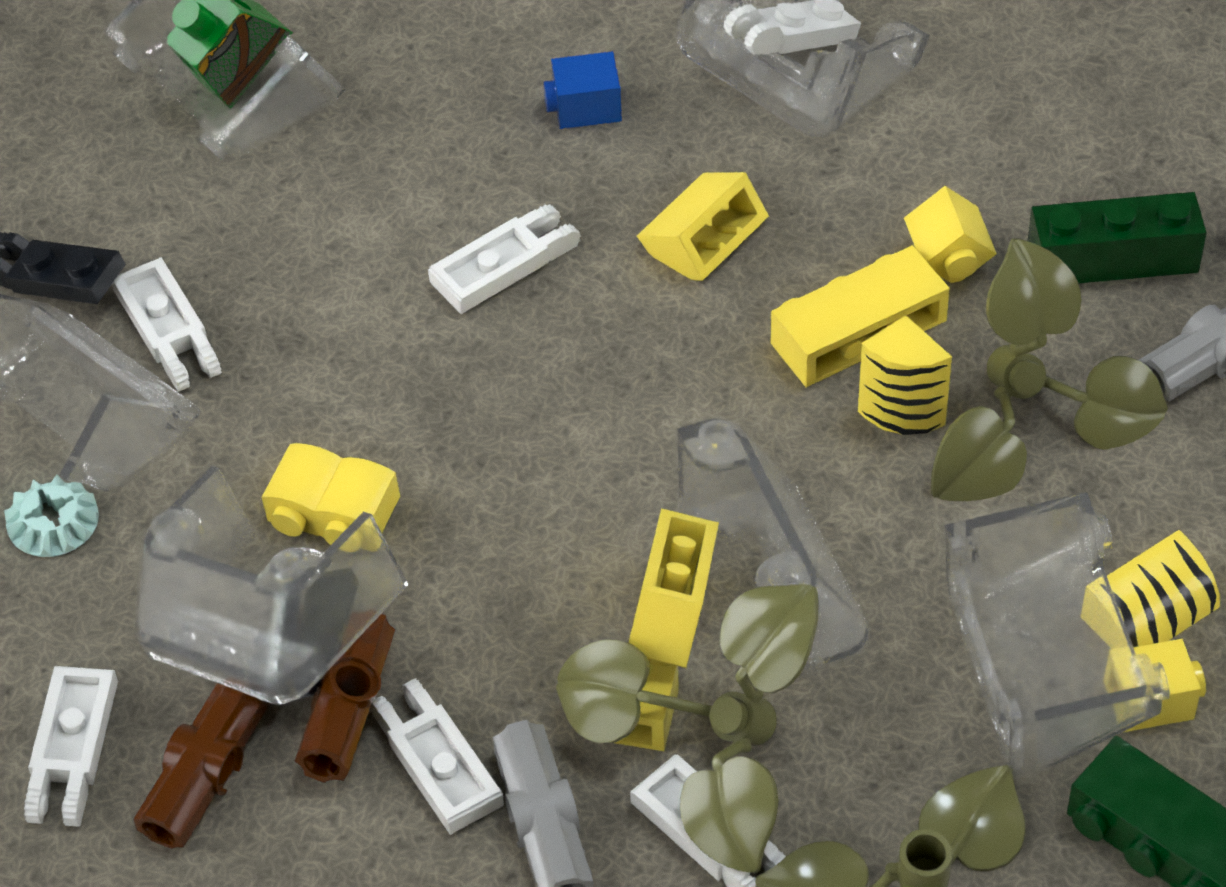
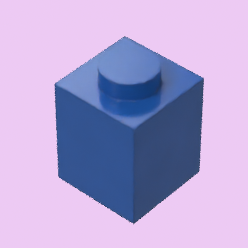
(584, 90)

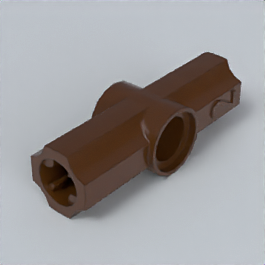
(343, 705)
(198, 765)

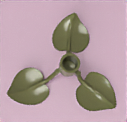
(1026, 301)
(736, 803)
(965, 820)

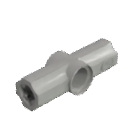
(1192, 354)
(541, 807)

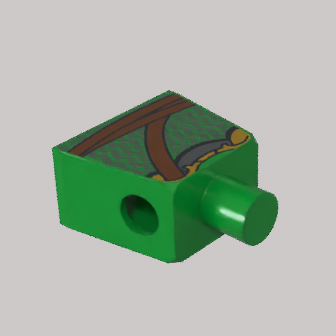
(225, 43)

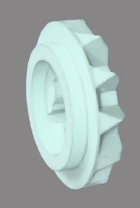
(39, 536)

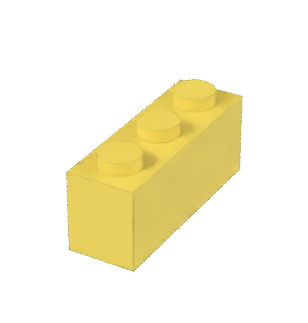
(827, 326)
(673, 588)

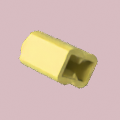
(327, 493)

